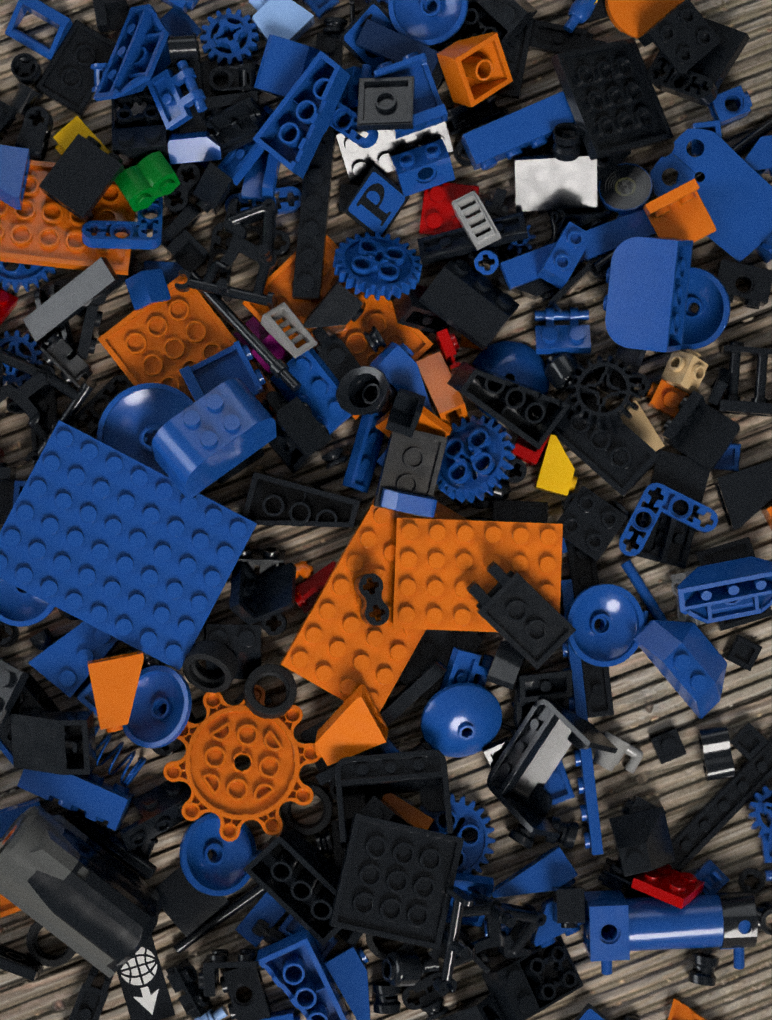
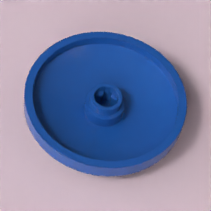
(137, 416)

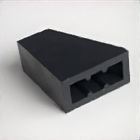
(744, 493)
(506, 665)

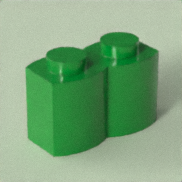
(147, 181)

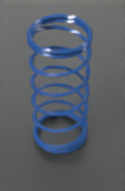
(135, 769)

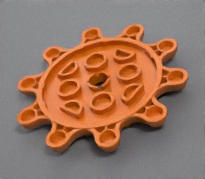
(248, 793)

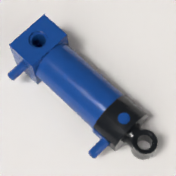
(648, 923)

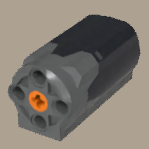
(76, 889)

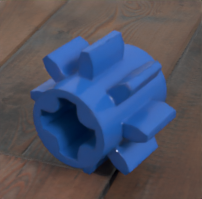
(525, 245)

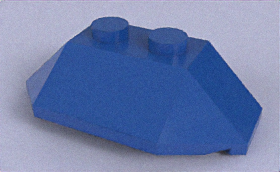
(134, 54)
(727, 590)
(685, 661)

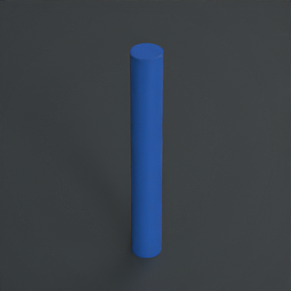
(643, 591)

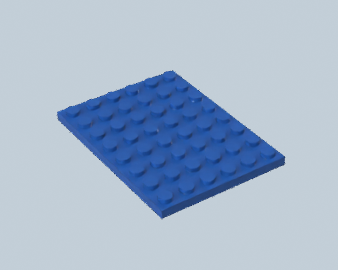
(120, 545)

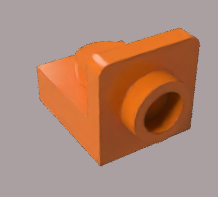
(665, 397)

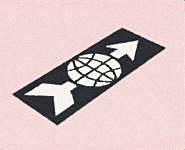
(145, 985)

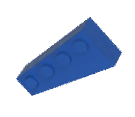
(304, 114)
(516, 132)
(67, 658)
(82, 792)
(303, 976)

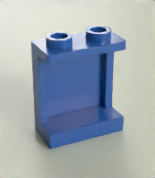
(427, 102)
(225, 365)

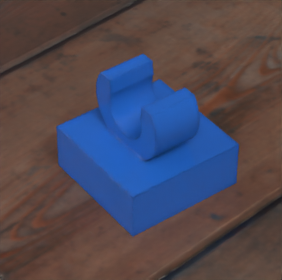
(712, 876)

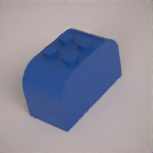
(648, 293)
(212, 436)

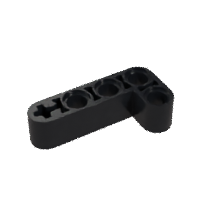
(187, 48)

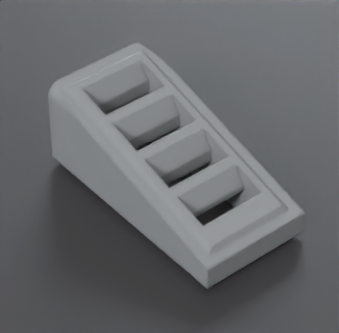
(468, 206)
(283, 312)

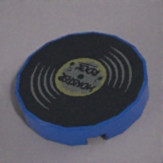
(625, 189)

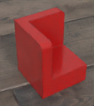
(527, 452)

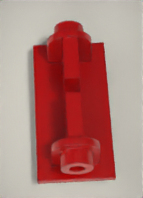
(309, 590)

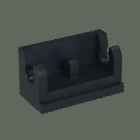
(236, 124)

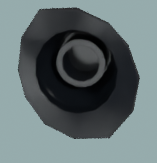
(364, 391)

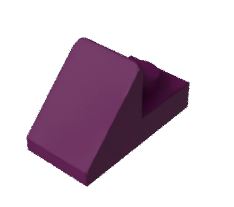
(266, 339)

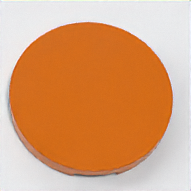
(638, 16)

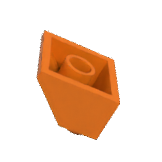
(474, 68)

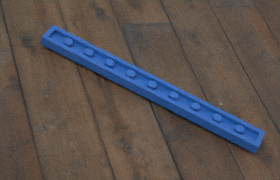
(582, 758)

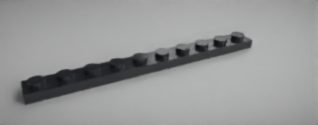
(316, 200)

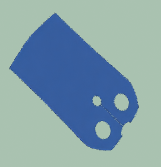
(731, 191)

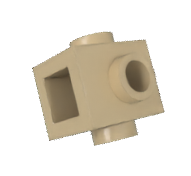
(685, 370)

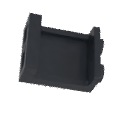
(82, 176)

